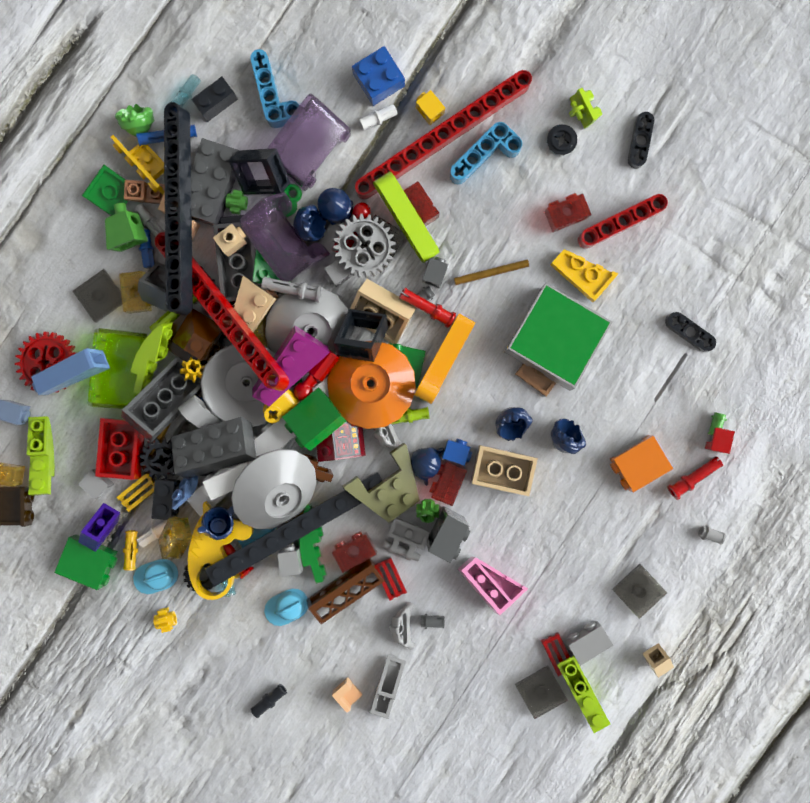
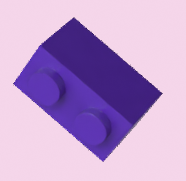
(99, 527)

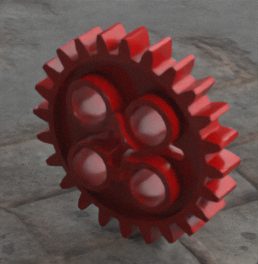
(28, 361)

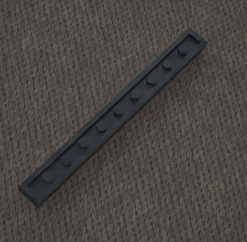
(286, 534)

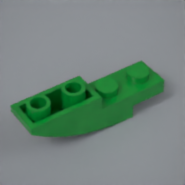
(310, 552)

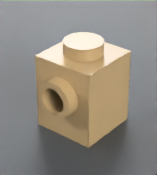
(230, 239)
(658, 660)

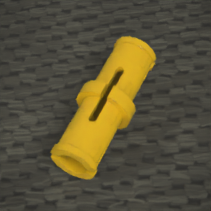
(130, 550)

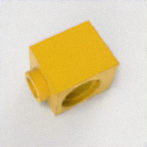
(429, 107)

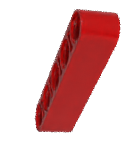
(631, 220)

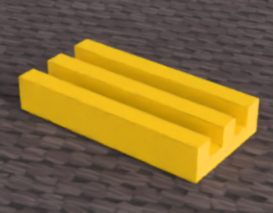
(125, 502)

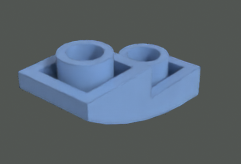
(185, 491)

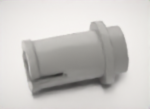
(706, 532)

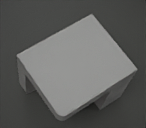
(95, 485)

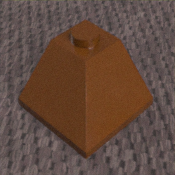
(198, 335)

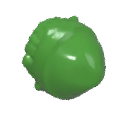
(135, 119)

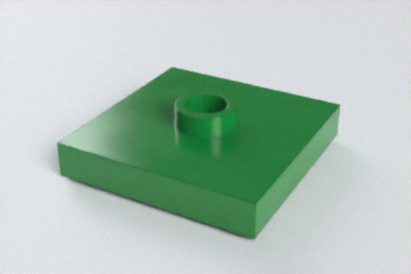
(106, 190)

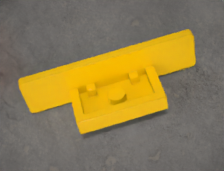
(146, 160)

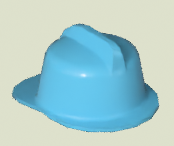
(155, 576)
(286, 607)

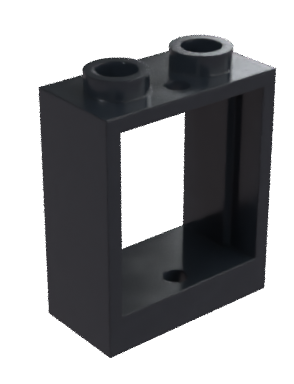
(272, 164)
(360, 349)

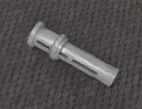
(301, 290)

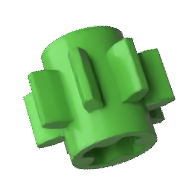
(236, 202)
(427, 510)

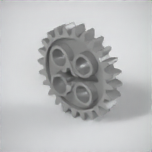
(378, 237)

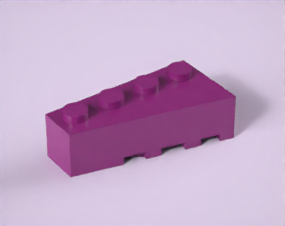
(296, 358)

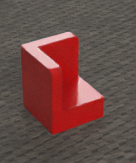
(721, 441)

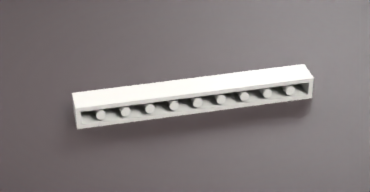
(272, 438)

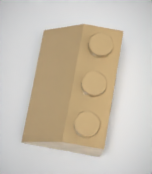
(379, 300)

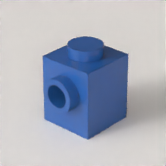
(457, 452)

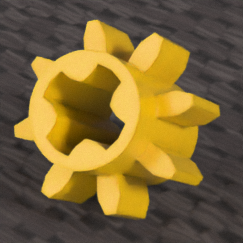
(195, 364)
(165, 620)

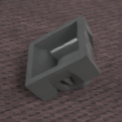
(153, 286)

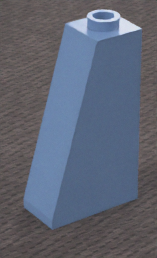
(70, 371)

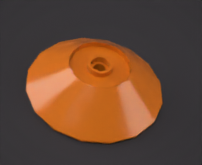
(378, 404)

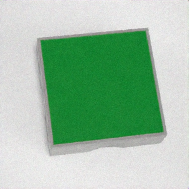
(558, 337)

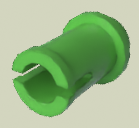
(717, 421)

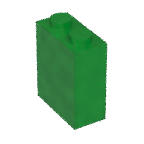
(313, 419)
(86, 565)

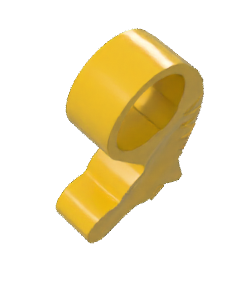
(207, 550)

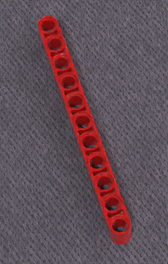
(448, 127)
(237, 328)

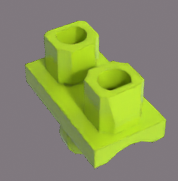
(583, 109)

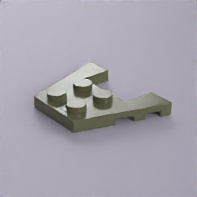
(394, 493)

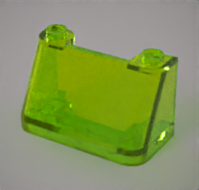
(116, 385)

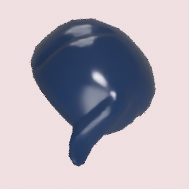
(426, 463)
(217, 523)

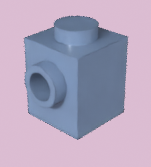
(14, 412)

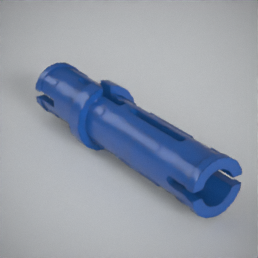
(158, 136)

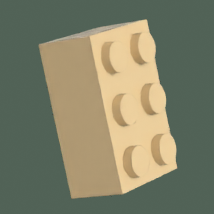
(504, 470)

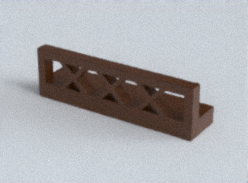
(338, 588)

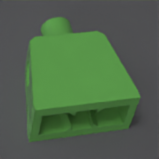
(124, 229)

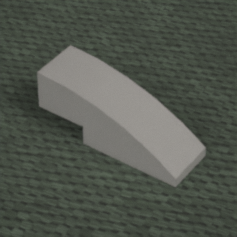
(387, 687)

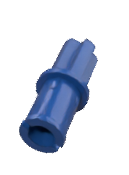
(147, 252)

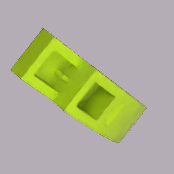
(151, 350)
(41, 453)
(583, 694)

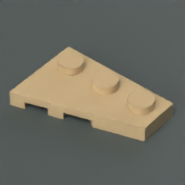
(252, 303)

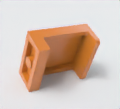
(641, 464)

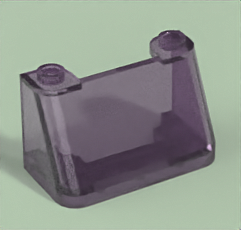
(309, 140)
(277, 239)

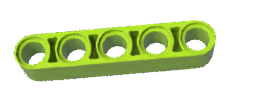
(406, 217)

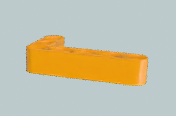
(444, 359)

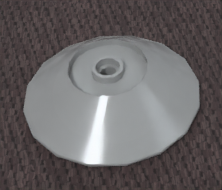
(323, 317)
(224, 387)
(273, 489)

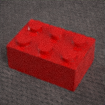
(118, 450)

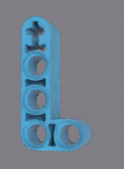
(269, 88)
(482, 155)

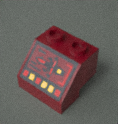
(342, 444)

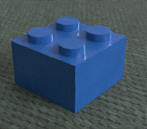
(378, 75)

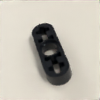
(644, 148)
(698, 330)

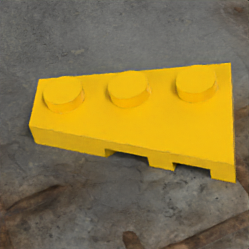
(583, 275)

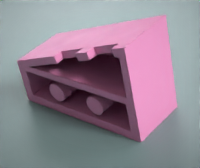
(493, 586)

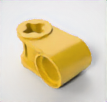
(281, 406)

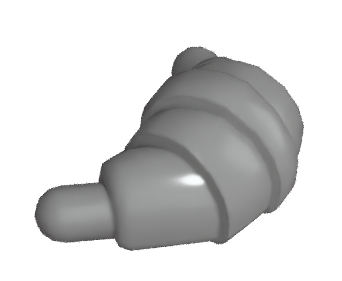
(387, 436)
(401, 627)

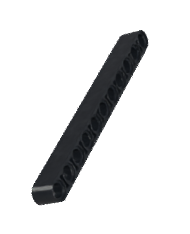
(178, 209)

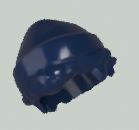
(335, 205)
(309, 223)
(513, 423)
(567, 436)

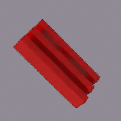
(396, 593)
(550, 639)

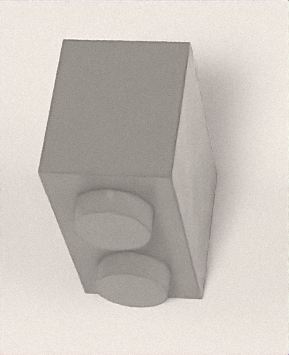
(290, 560)
(588, 642)

